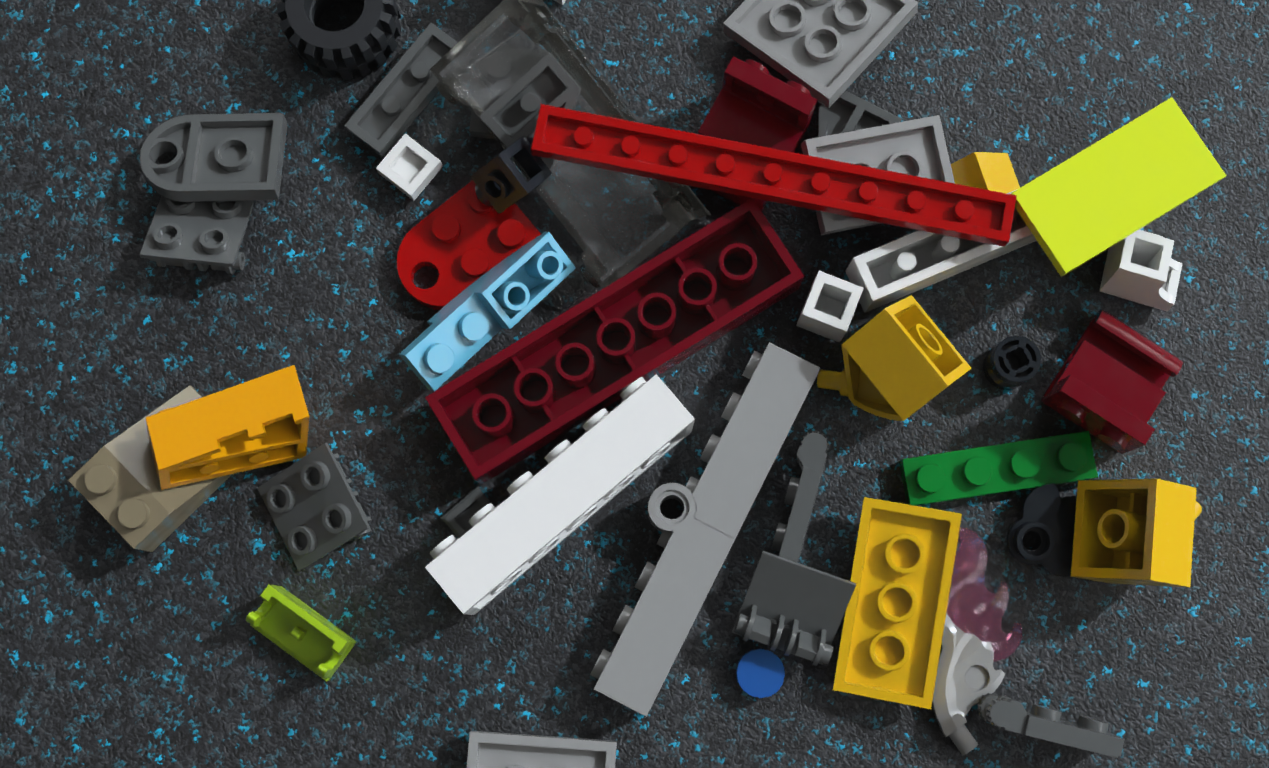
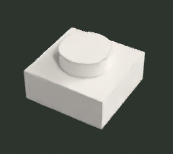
(409, 167)

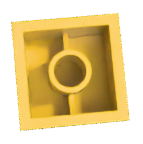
(896, 363)
(1134, 532)

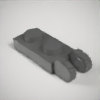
(801, 496)
(1047, 725)

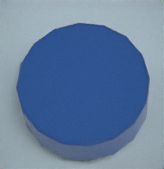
(760, 673)

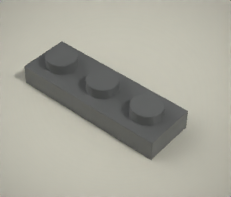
(401, 93)

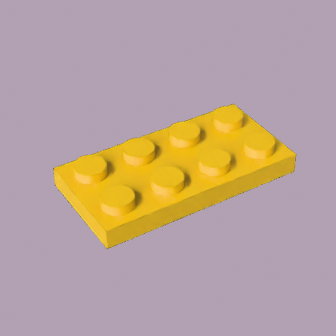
(898, 602)

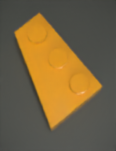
(231, 430)

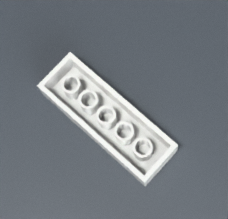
(561, 496)

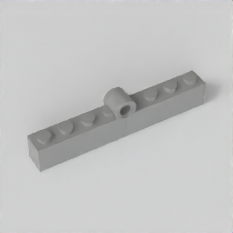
(706, 529)

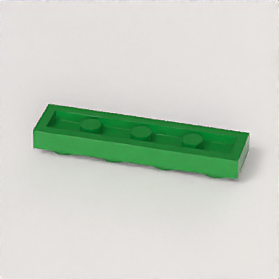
(998, 468)

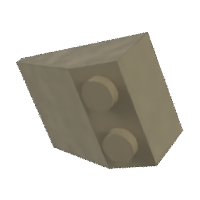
(126, 488)

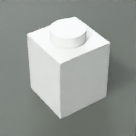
(829, 306)

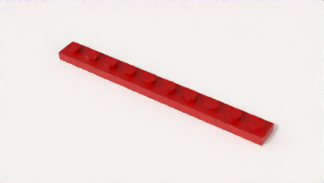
(774, 175)

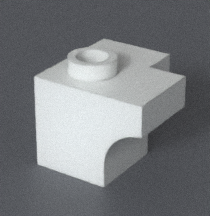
(1142, 270)

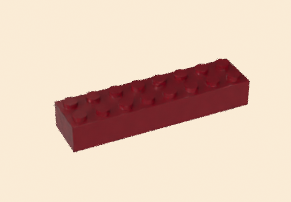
(613, 338)

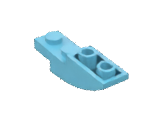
(486, 307)

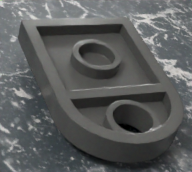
(217, 157)

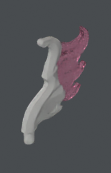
(970, 642)

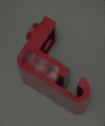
(758, 112)
(1112, 383)

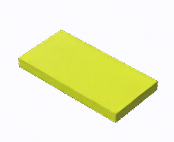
(1117, 186)

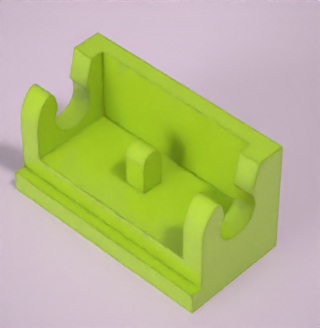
(301, 631)

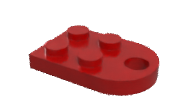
(462, 243)

